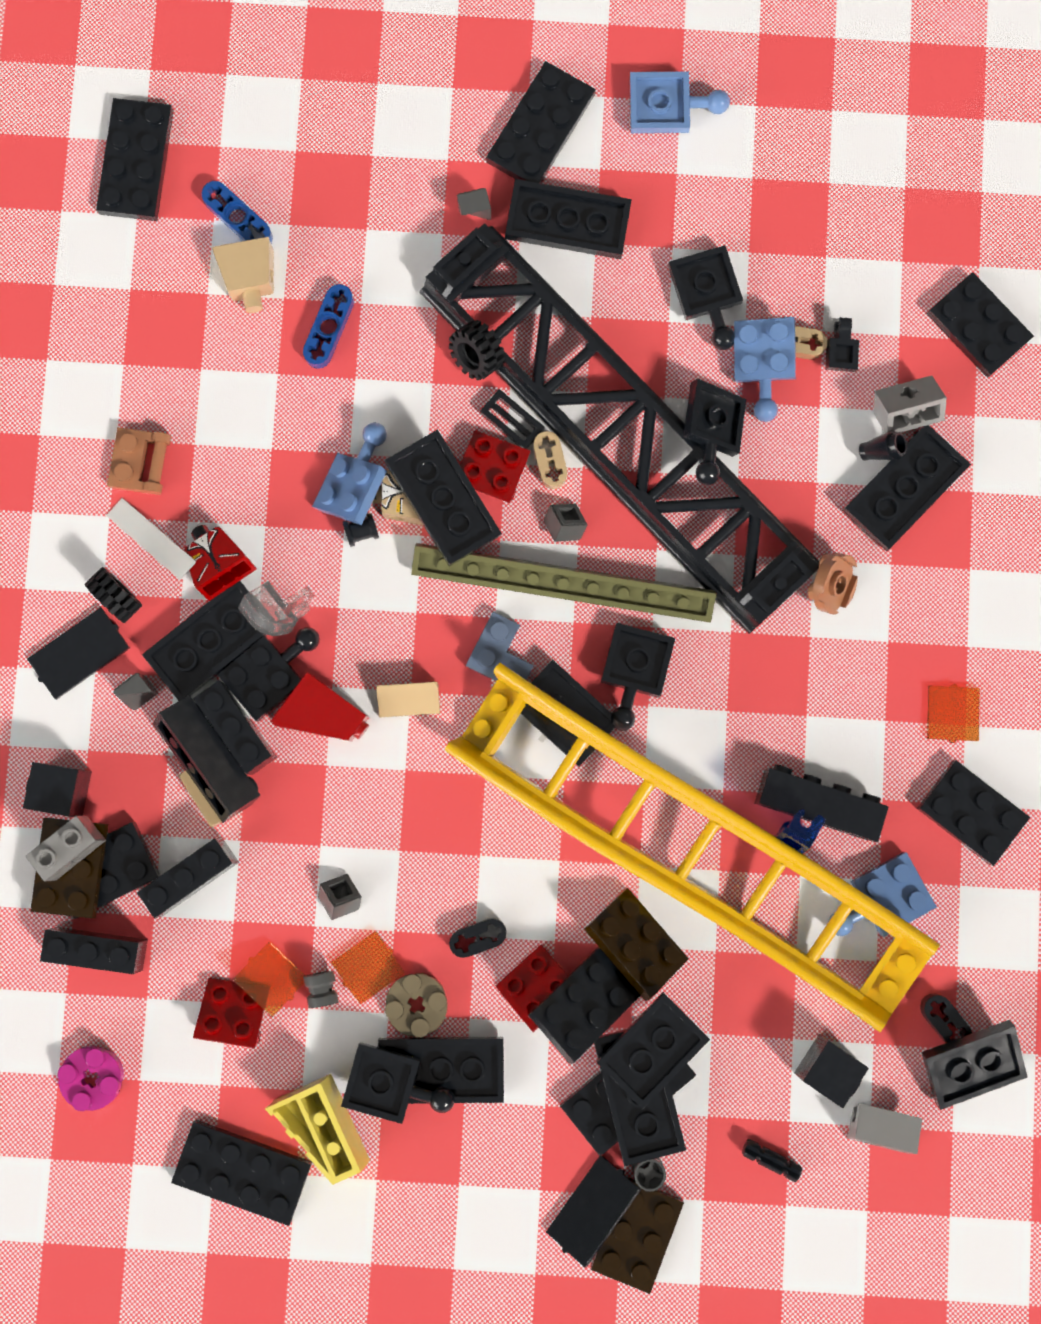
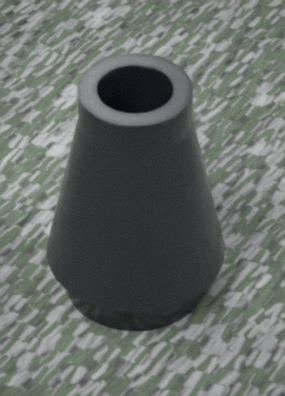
(884, 447)

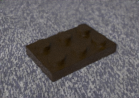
(78, 889)
(636, 944)
(639, 1240)

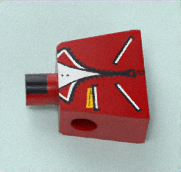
(217, 560)

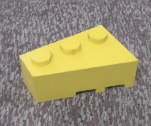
(322, 1128)

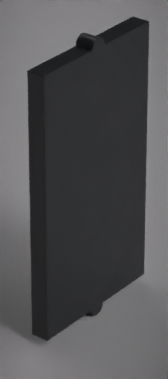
(78, 653)
(593, 1211)

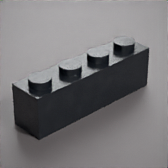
(206, 758)
(842, 810)

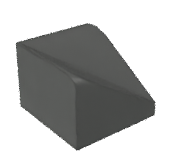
(474, 203)
(565, 522)
(135, 691)
(339, 896)

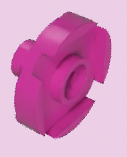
(72, 1075)

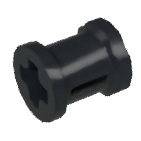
(360, 532)

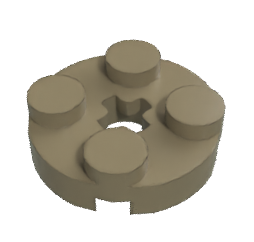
(398, 1008)

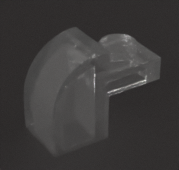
(272, 614)

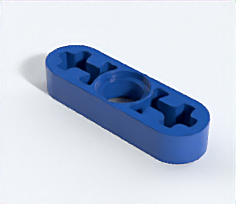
(234, 203)
(312, 342)

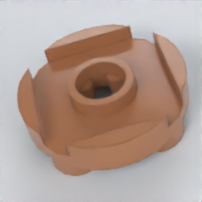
(833, 582)

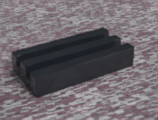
(492, 403)

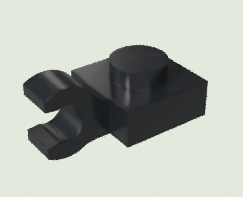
(842, 351)

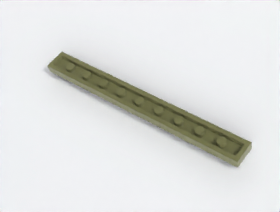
(567, 583)

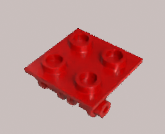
(494, 465)
(531, 983)
(228, 1015)

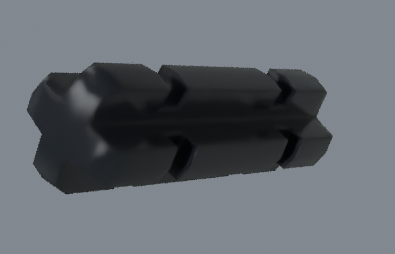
(772, 1160)

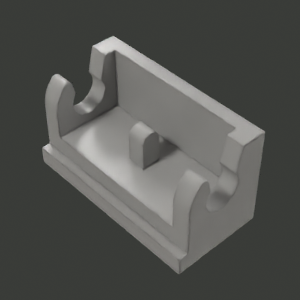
(885, 1128)

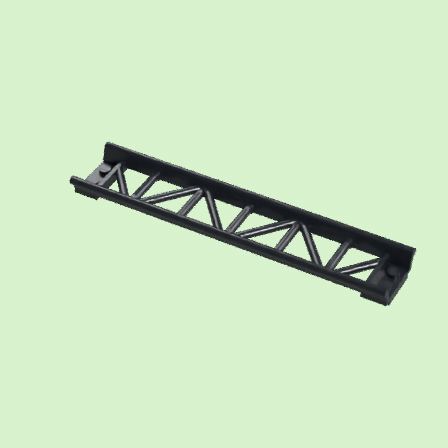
(760, 596)

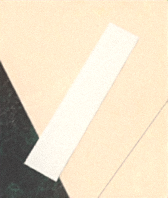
(151, 539)

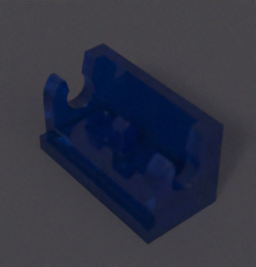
(798, 836)

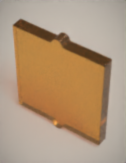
(953, 713)
(368, 967)
(270, 979)

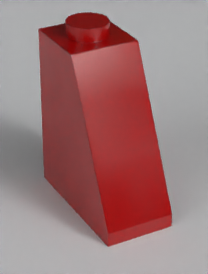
(321, 712)

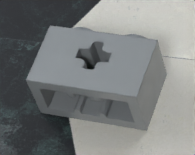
(910, 405)
(65, 848)

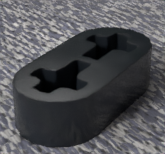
(481, 944)
(951, 1016)

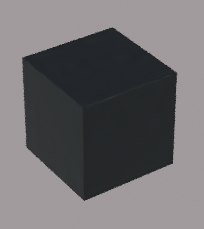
(57, 789)
(831, 1071)

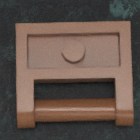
(130, 458)

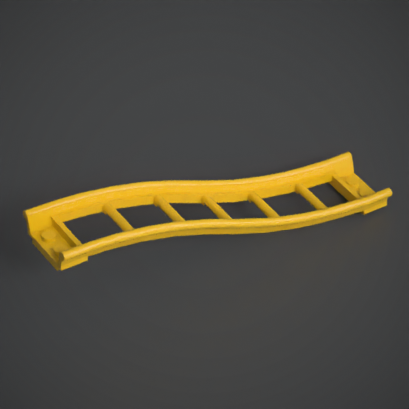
(870, 1003)

